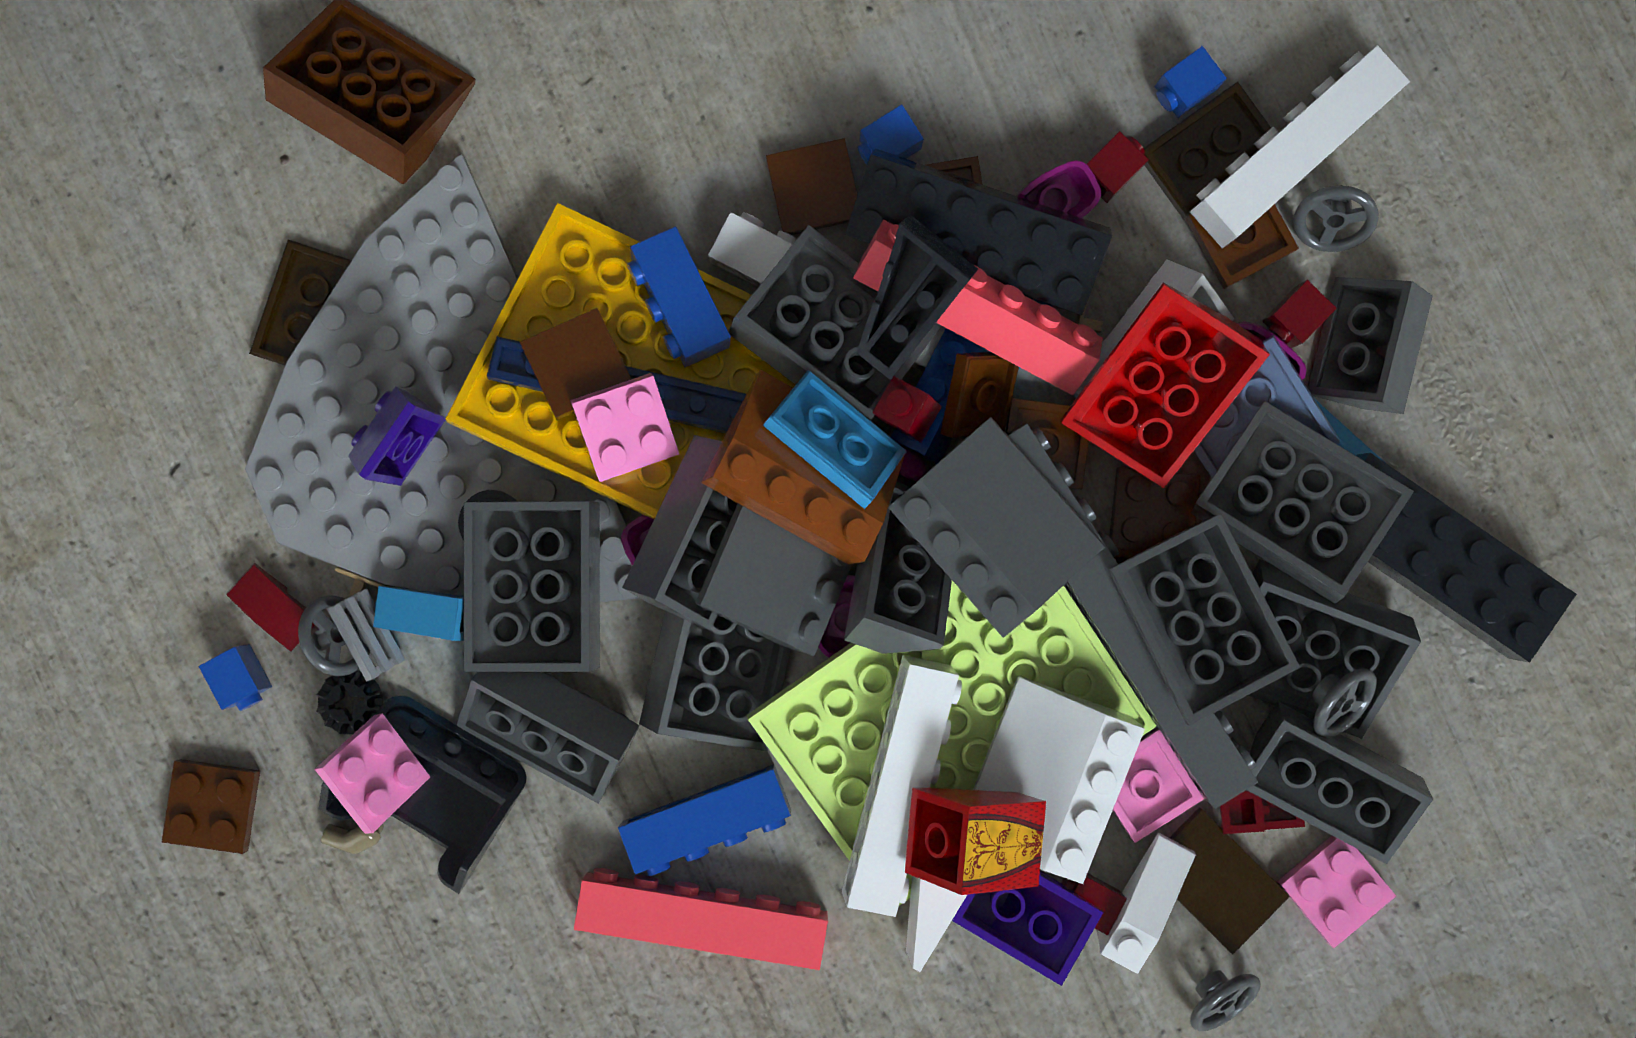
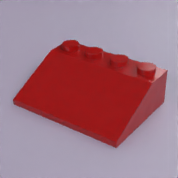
(1165, 384)

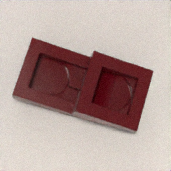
(268, 605)
(1253, 814)

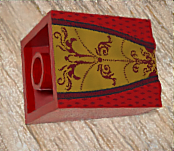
(975, 839)

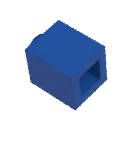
(1189, 82)
(891, 133)
(236, 678)

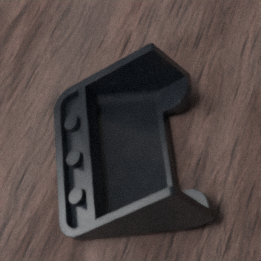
(463, 798)

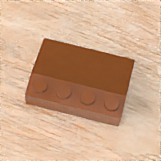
(784, 488)

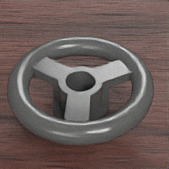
(1336, 211)
(325, 638)
(1338, 698)
(1222, 997)

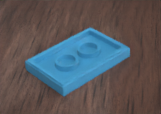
(835, 439)

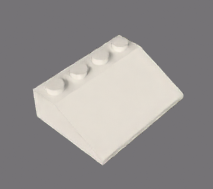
(1069, 757)

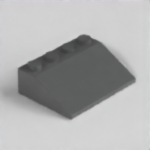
(813, 320)
(1302, 502)
(997, 527)
(773, 582)
(531, 586)
(1204, 618)
(1333, 641)
(711, 681)

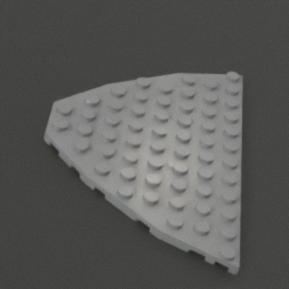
(415, 320)

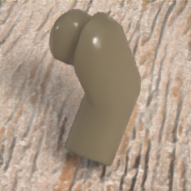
(350, 841)

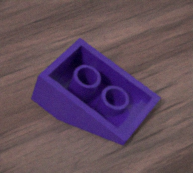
(394, 438)
(1033, 924)

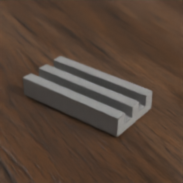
(377, 639)

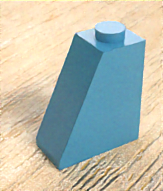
(420, 612)

